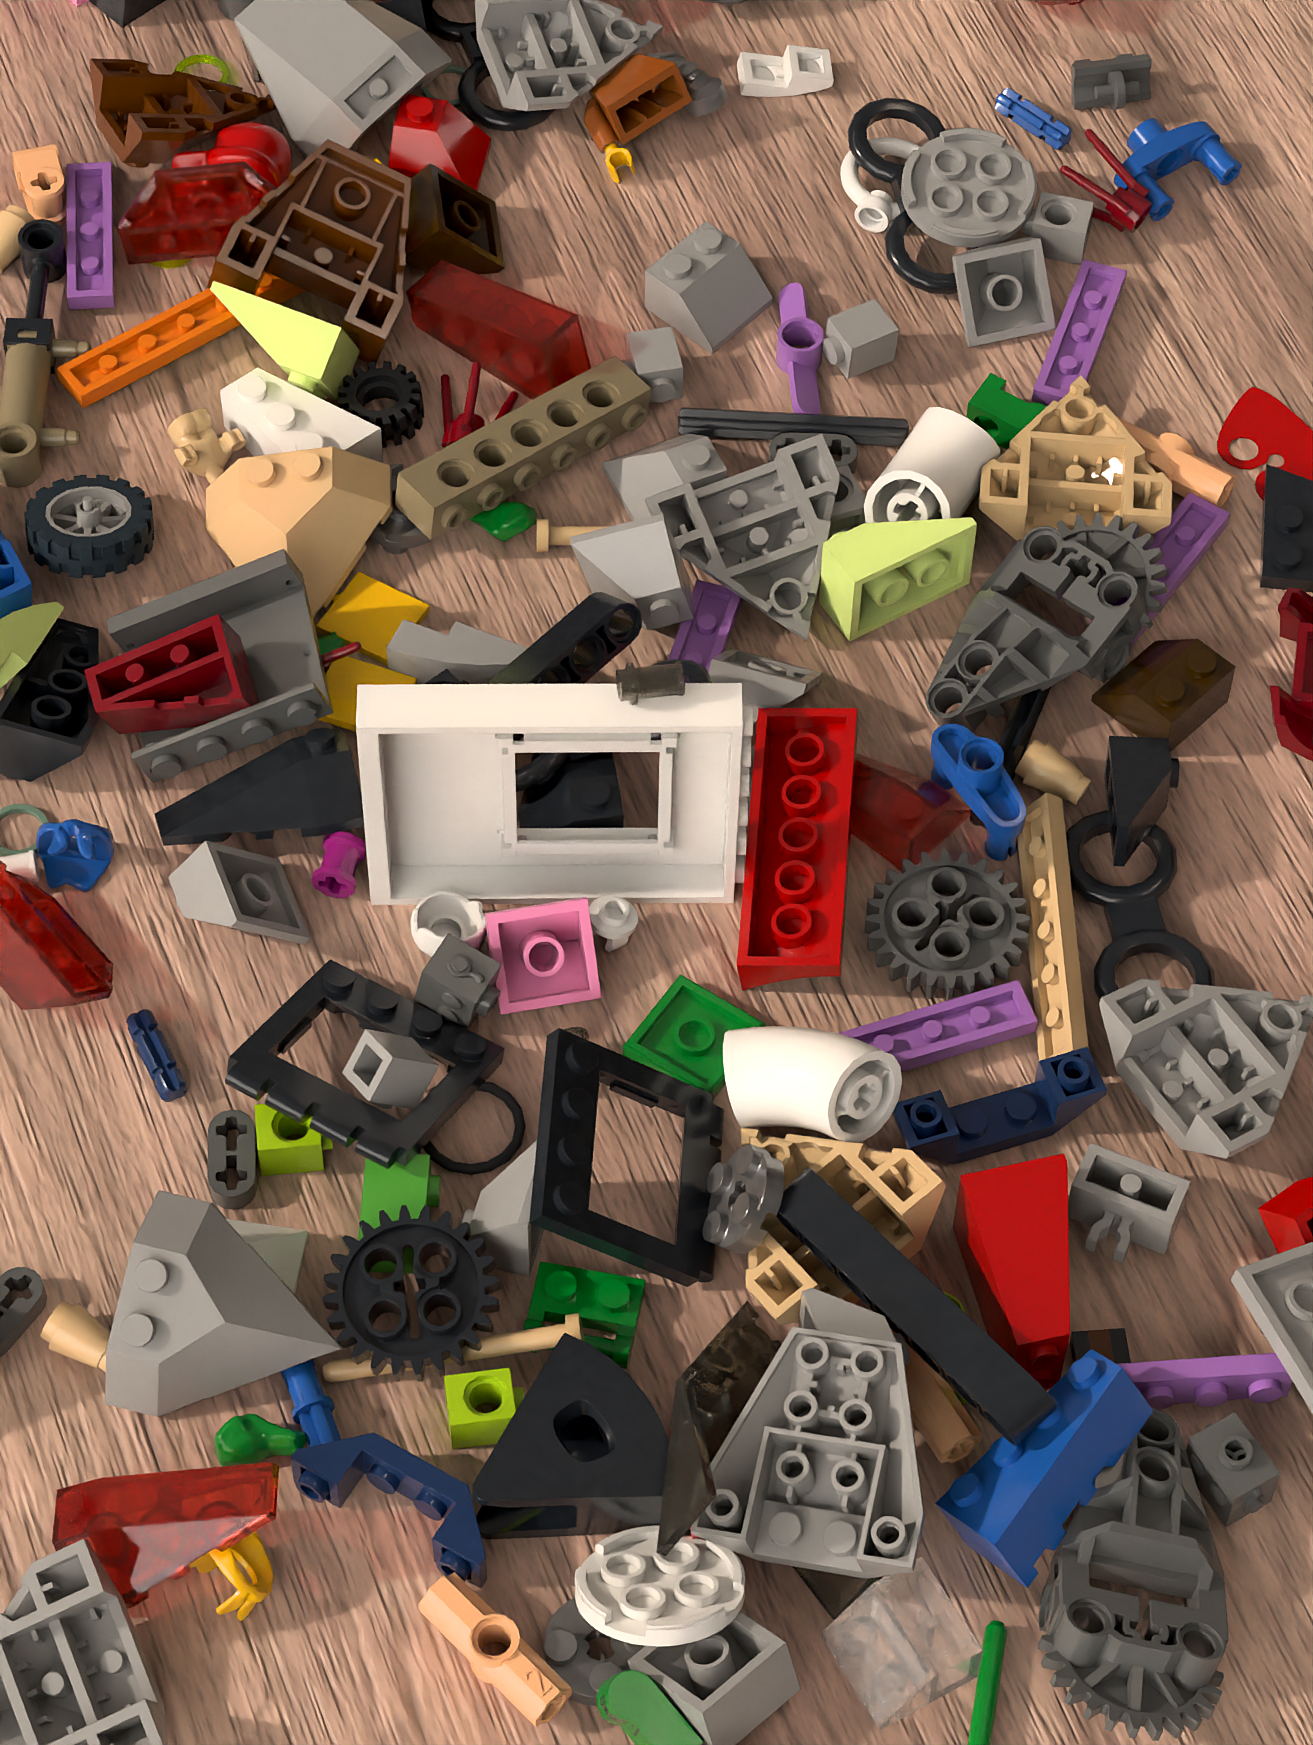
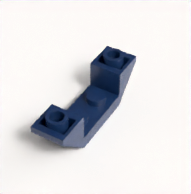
(1004, 1120)
(336, 1467)

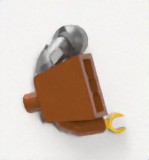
(642, 95)

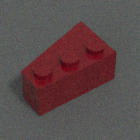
(175, 680)

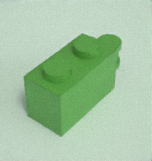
(395, 1187)

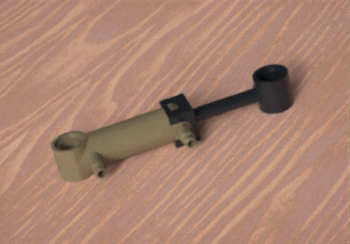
(30, 360)

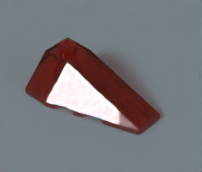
(901, 811)
(164, 1520)

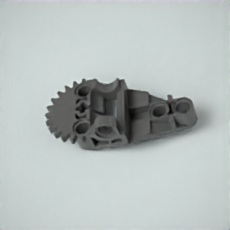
(1027, 653)
(1150, 1535)

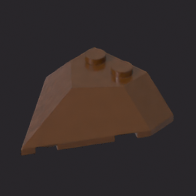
(164, 114)

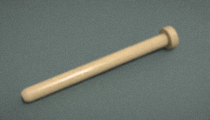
(491, 1345)

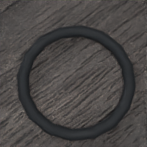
(499, 1160)

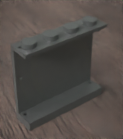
(273, 617)

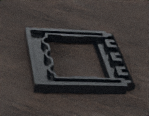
(337, 1114)
(566, 1157)

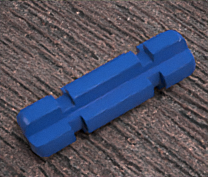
(1033, 118)

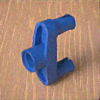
(1163, 151)
(986, 791)

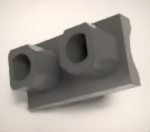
(1110, 81)

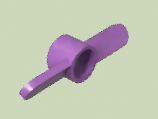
(799, 363)

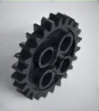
(363, 1298)

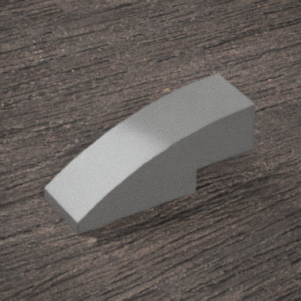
(464, 652)

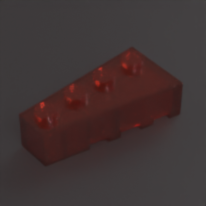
(505, 330)

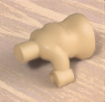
(199, 445)

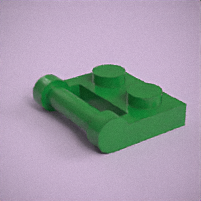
(602, 1300)

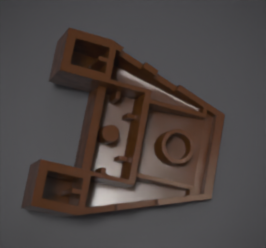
(333, 233)

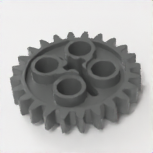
(978, 949)

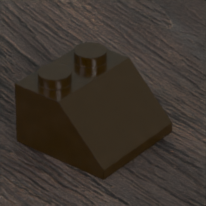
(451, 225)
(1168, 690)

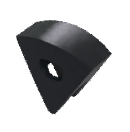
(576, 1454)

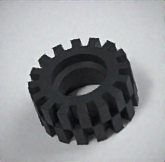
(390, 384)

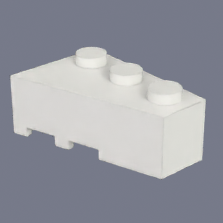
(288, 419)

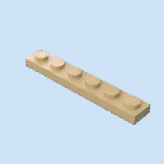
(1052, 929)

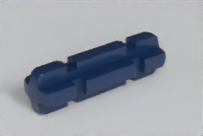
(156, 1055)

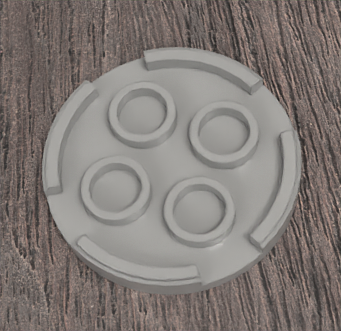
(968, 188)

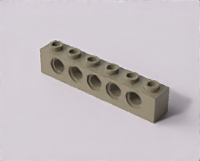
(522, 447)

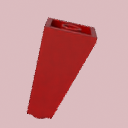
(1017, 1259)

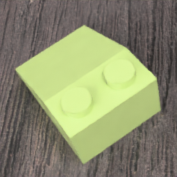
(305, 348)
(892, 570)

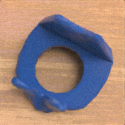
(71, 859)

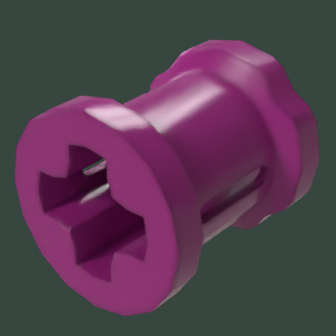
(339, 864)

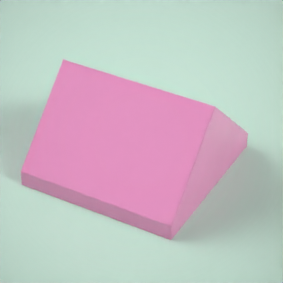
(543, 955)

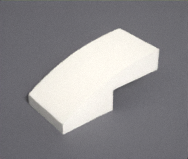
(796, 73)

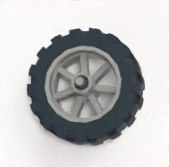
(89, 526)

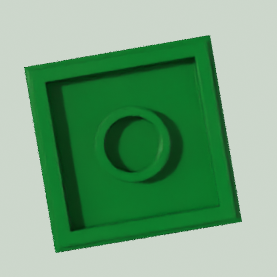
(687, 1035)

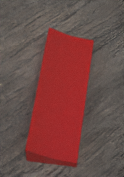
(798, 845)

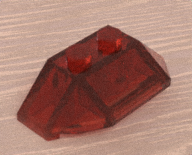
(189, 211)
(45, 951)

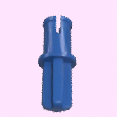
(311, 1405)

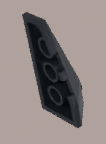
(49, 706)
(292, 786)
(575, 796)

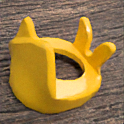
(257, 1564)

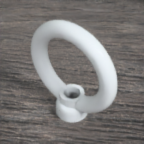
(874, 208)

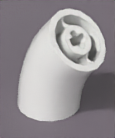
(932, 471)
(809, 1081)

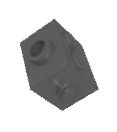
(458, 982)
(1231, 1469)

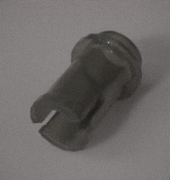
(649, 681)

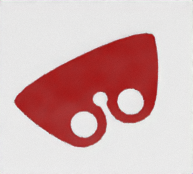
(1274, 431)

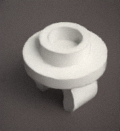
(613, 919)

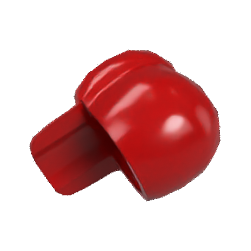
(250, 142)

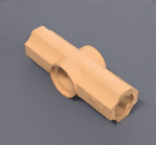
(1186, 471)
(939, 1412)
(516, 1673)

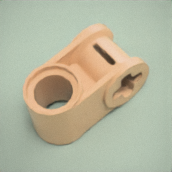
(41, 182)

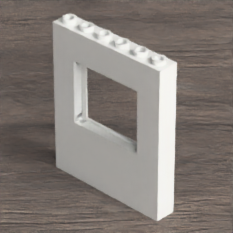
(445, 793)

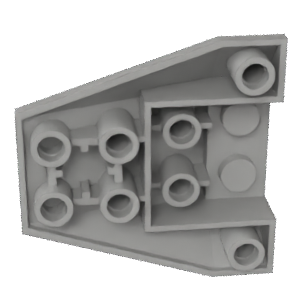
(336, 64)
(822, 1462)

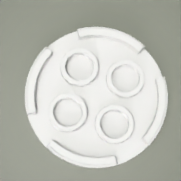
(656, 1597)

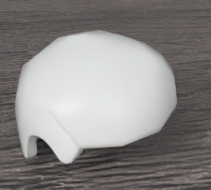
(445, 914)

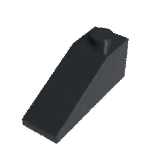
(1136, 789)

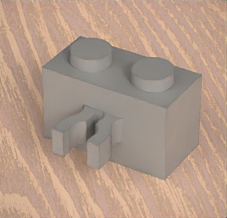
(1126, 1201)

